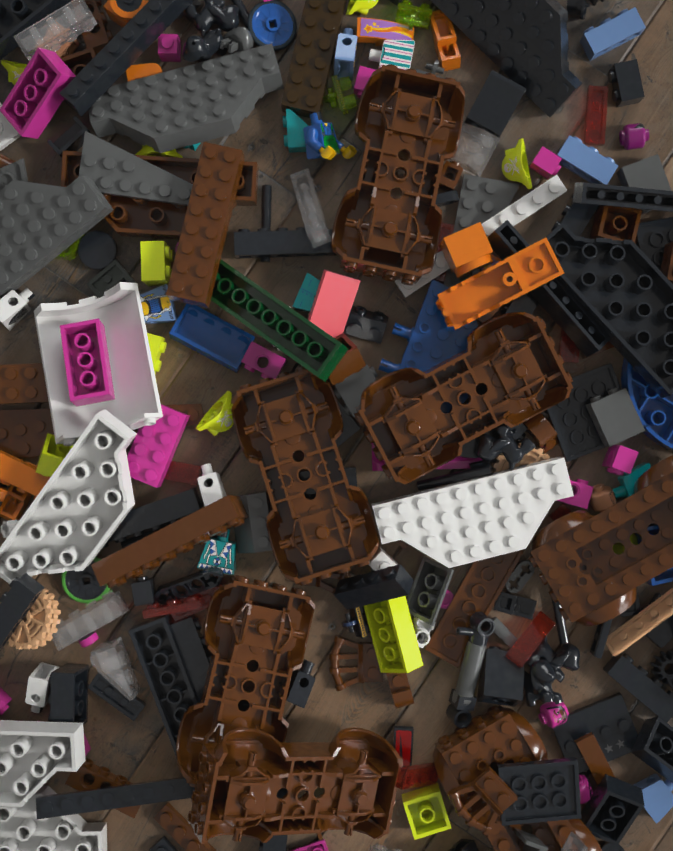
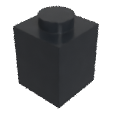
(143, 591)

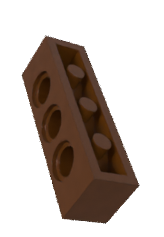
(103, 36)
(79, 781)

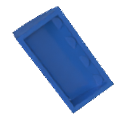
(211, 337)

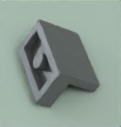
(530, 841)

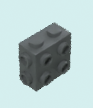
(353, 387)

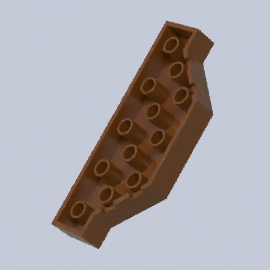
(158, 219)

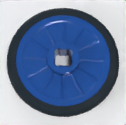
(272, 12)

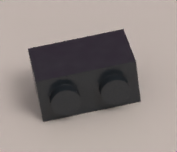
(626, 83)

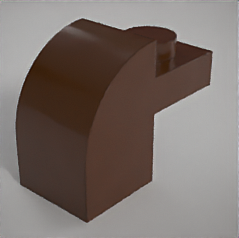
(542, 432)
(400, 689)

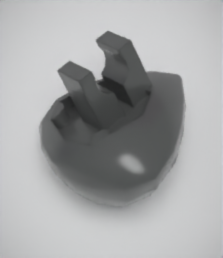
(237, 40)

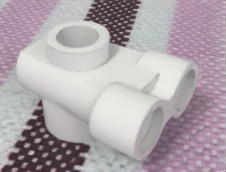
(424, 630)

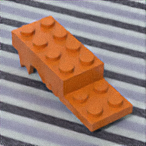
(499, 284)

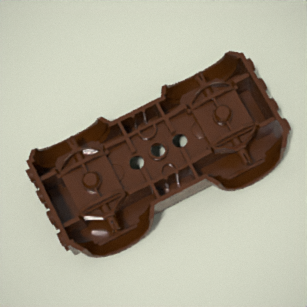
(393, 115)
(404, 406)
(304, 534)
(579, 555)
(244, 625)
(495, 739)
(248, 767)

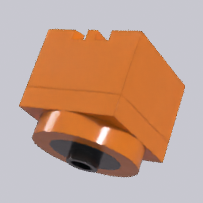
(123, 10)
(467, 250)

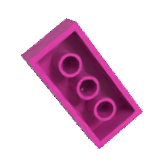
(37, 93)
(87, 362)
(156, 446)

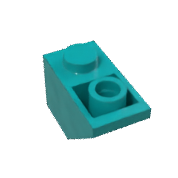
(295, 136)

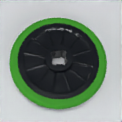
(78, 589)

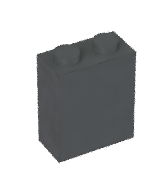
(645, 174)
(614, 416)

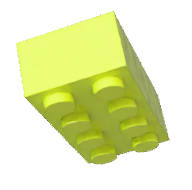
(393, 636)

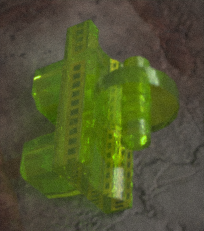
(413, 15)
(345, 102)

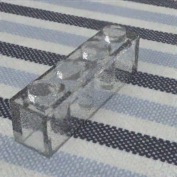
(57, 28)
(310, 208)
(90, 619)

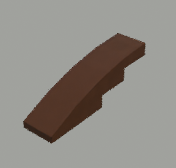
(593, 757)

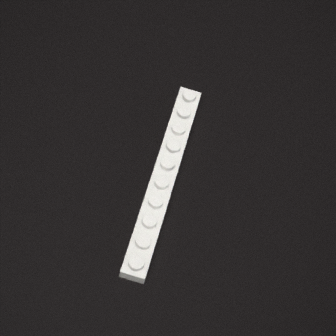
(514, 214)

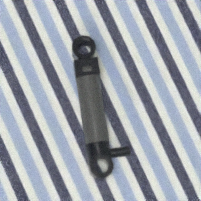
(463, 698)

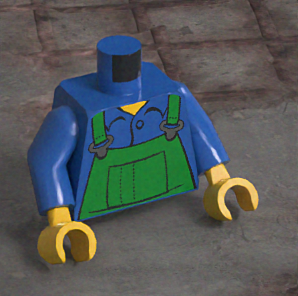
(322, 140)

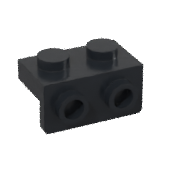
(366, 324)

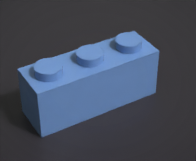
(612, 33)
(586, 161)

